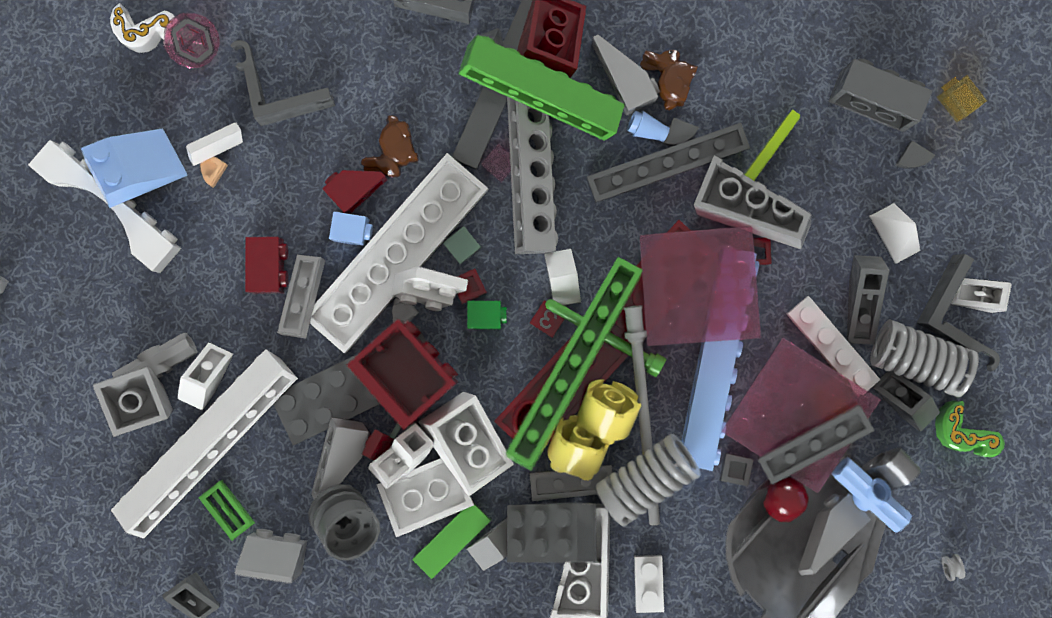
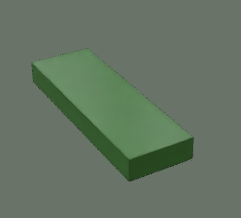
(451, 540)

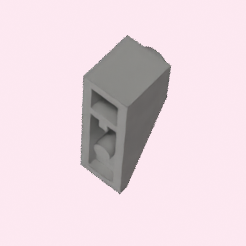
(626, 77)
(340, 452)
(831, 531)

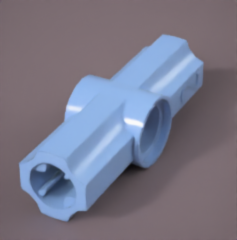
(871, 494)

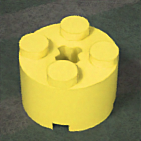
(608, 411)
(576, 450)

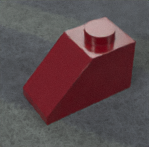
(352, 188)

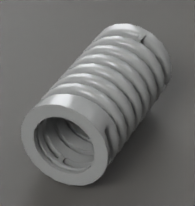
(924, 358)
(643, 476)

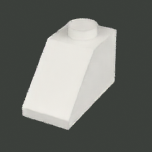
(204, 376)

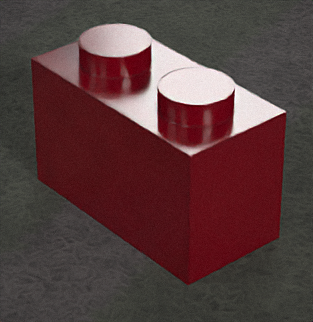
(265, 265)

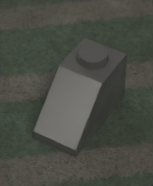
(907, 399)

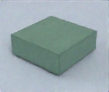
(462, 245)

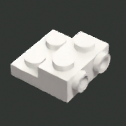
(427, 287)

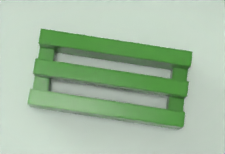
(236, 505)

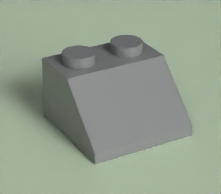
(133, 400)
(272, 556)

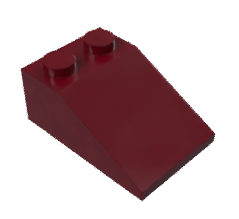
(554, 34)

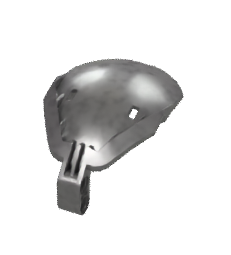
(768, 553)

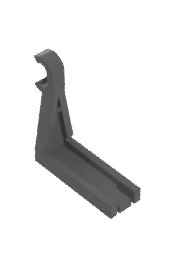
(446, 9)
(281, 109)
(940, 302)

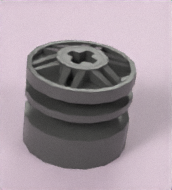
(343, 522)

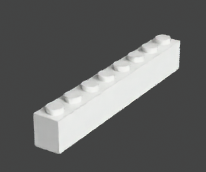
(203, 444)

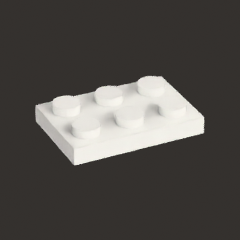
(423, 497)

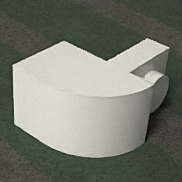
(403, 457)

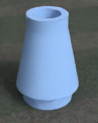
(646, 126)

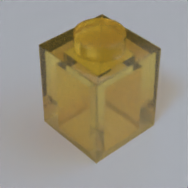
(961, 97)

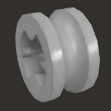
(953, 567)

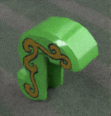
(951, 434)

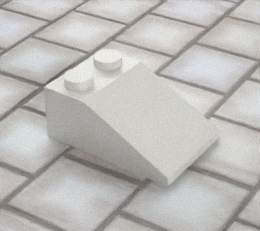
(466, 442)

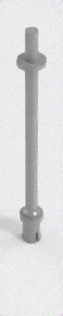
(636, 335)

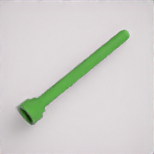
(652, 362)

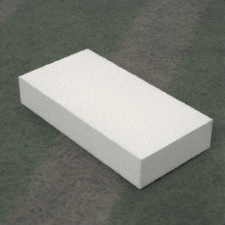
(214, 143)

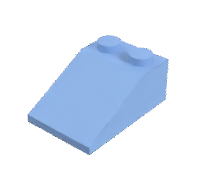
(132, 164)

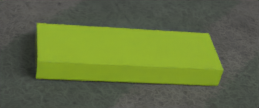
(772, 145)

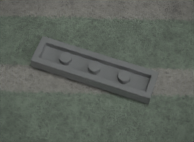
(815, 444)

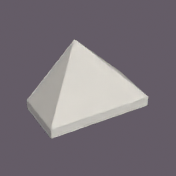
(896, 232)

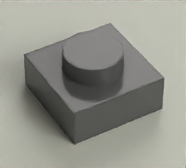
(736, 469)

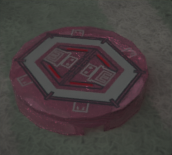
(191, 40)

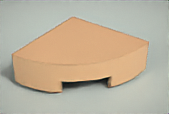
(212, 170)

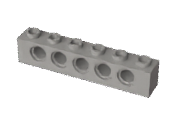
(523, 182)

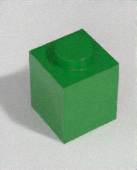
(485, 314)

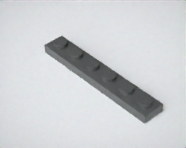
(667, 162)

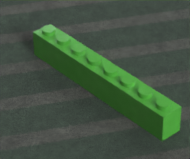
(574, 364)

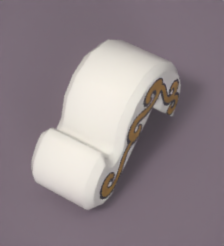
(142, 36)

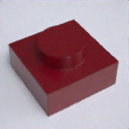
(377, 445)

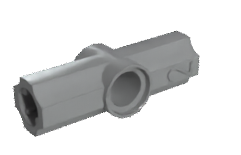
(162, 357)

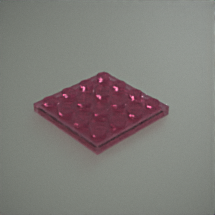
(700, 286)
(791, 398)

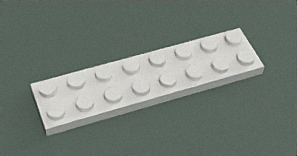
(399, 245)

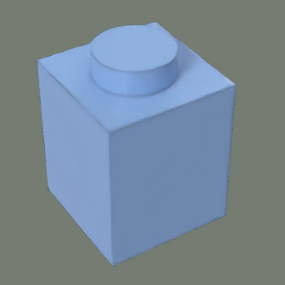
(350, 229)

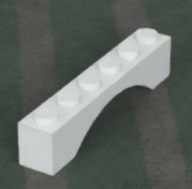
(146, 241)

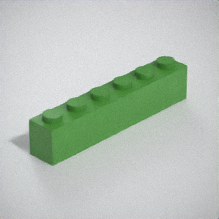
(541, 87)

